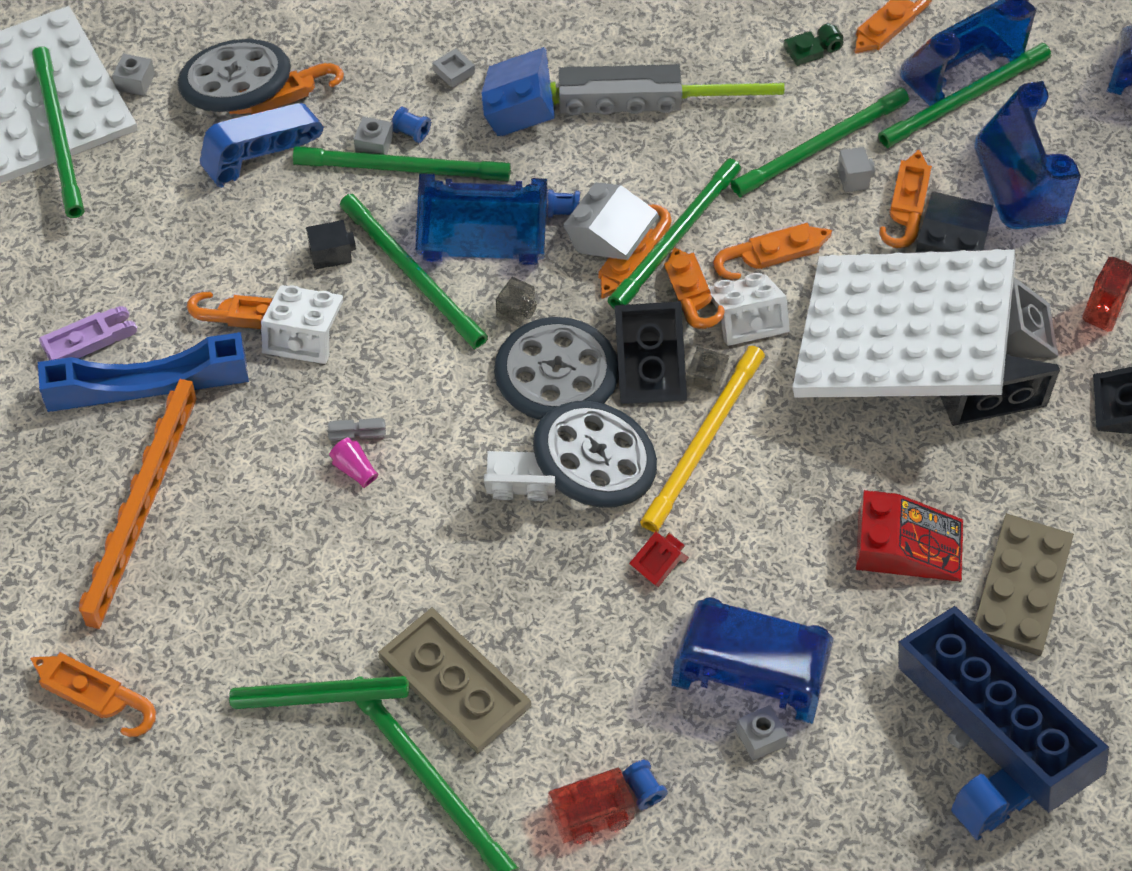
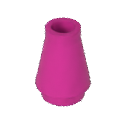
(351, 460)

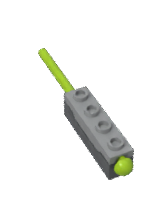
(638, 89)

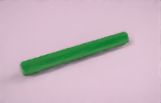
(319, 692)

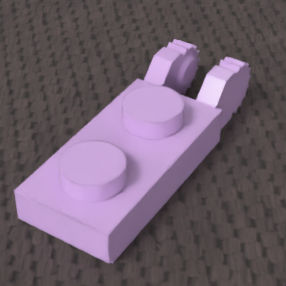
(88, 334)

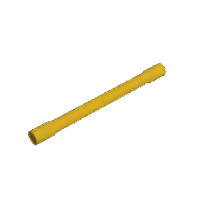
(663, 503)

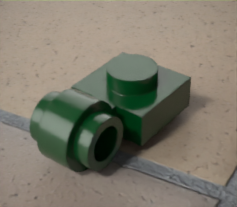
(808, 48)

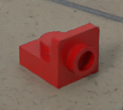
(659, 557)

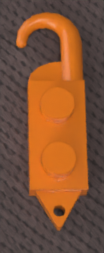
(887, 23)
(296, 87)
(908, 199)
(773, 248)
(617, 270)
(691, 288)
(236, 311)
(92, 690)

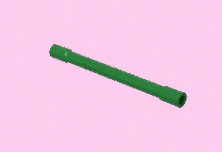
(903, 129)
(319, 157)
(757, 177)
(70, 191)
(630, 286)
(463, 324)
(490, 851)

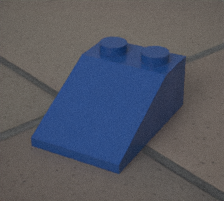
(518, 93)

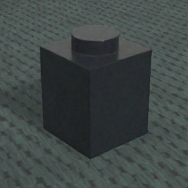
(330, 244)

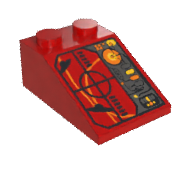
(908, 538)

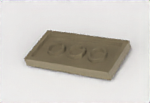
(1023, 584)
(455, 680)

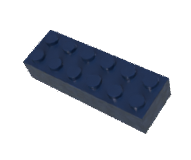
(1003, 709)

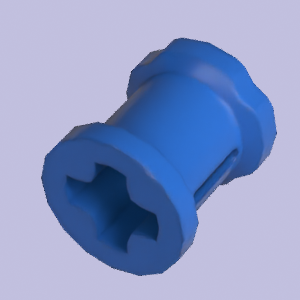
(411, 124)
(562, 203)
(644, 784)

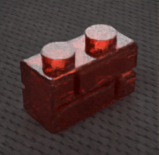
(1109, 294)
(592, 806)

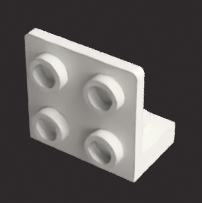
(751, 307)
(299, 323)
(516, 474)

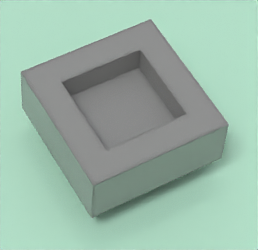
(453, 67)

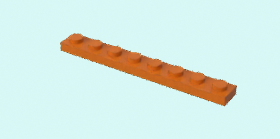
(134, 512)

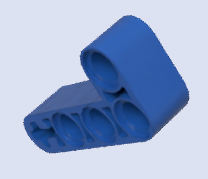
(253, 136)
(988, 801)

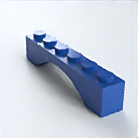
(82, 383)

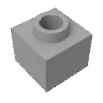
(133, 74)
(373, 136)
(855, 169)
(759, 742)

